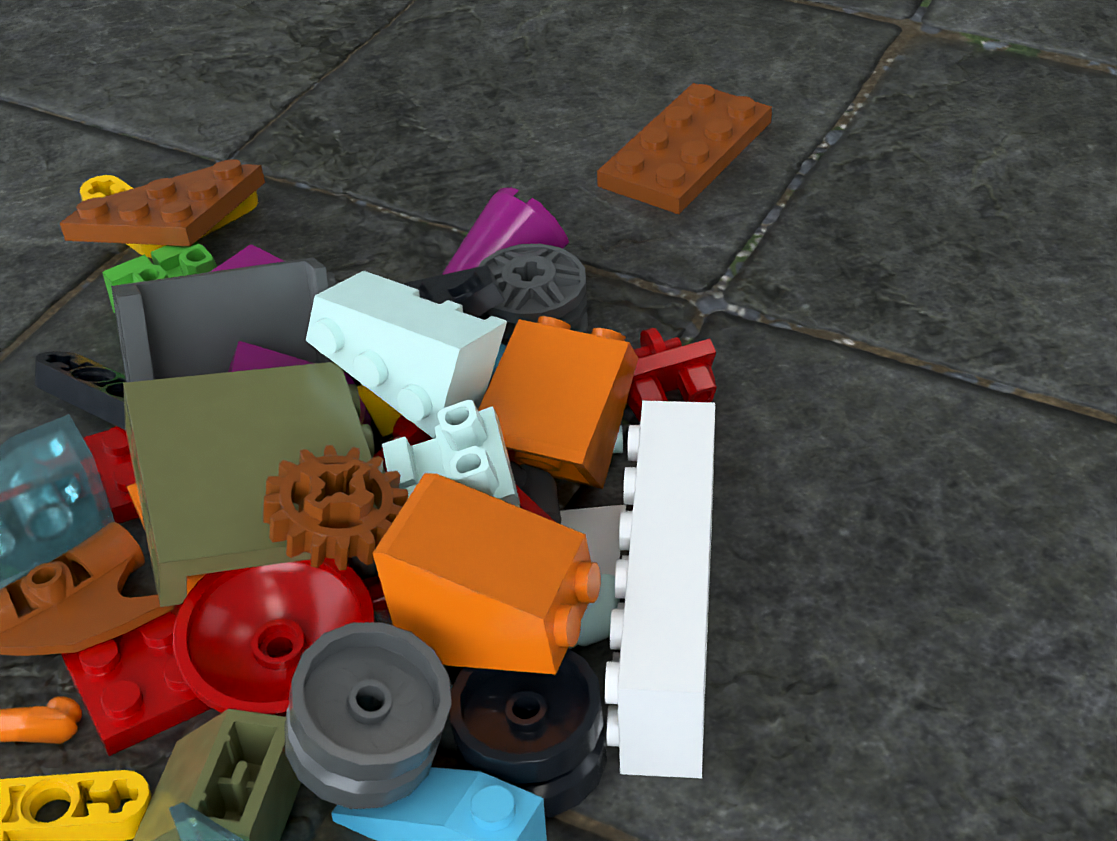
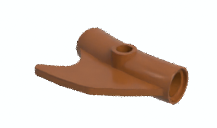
(76, 598)

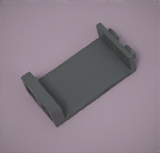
(197, 319)

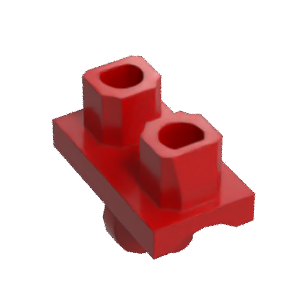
(671, 366)

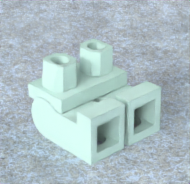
(465, 449)

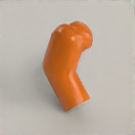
(41, 724)

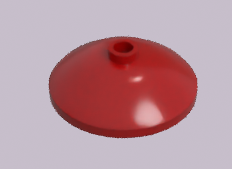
(247, 615)

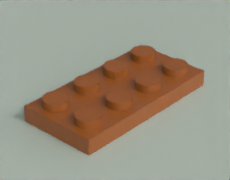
(684, 147)

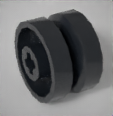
(533, 729)

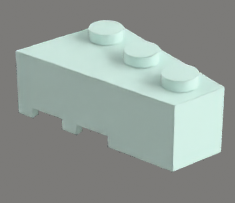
(405, 346)

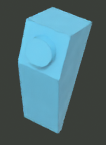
(453, 808)

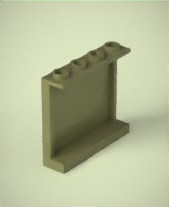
(206, 455)

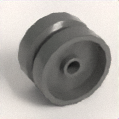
(366, 714)

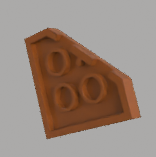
(167, 209)

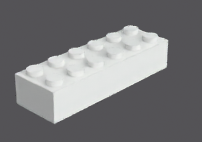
(665, 591)

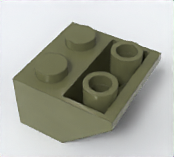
(231, 774)

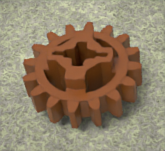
(334, 506)

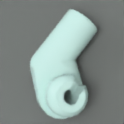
(597, 617)

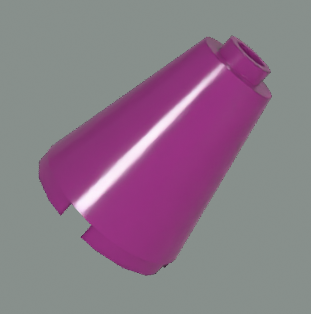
(504, 224)

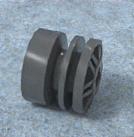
(538, 283)

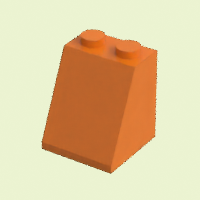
(562, 397)
(485, 579)

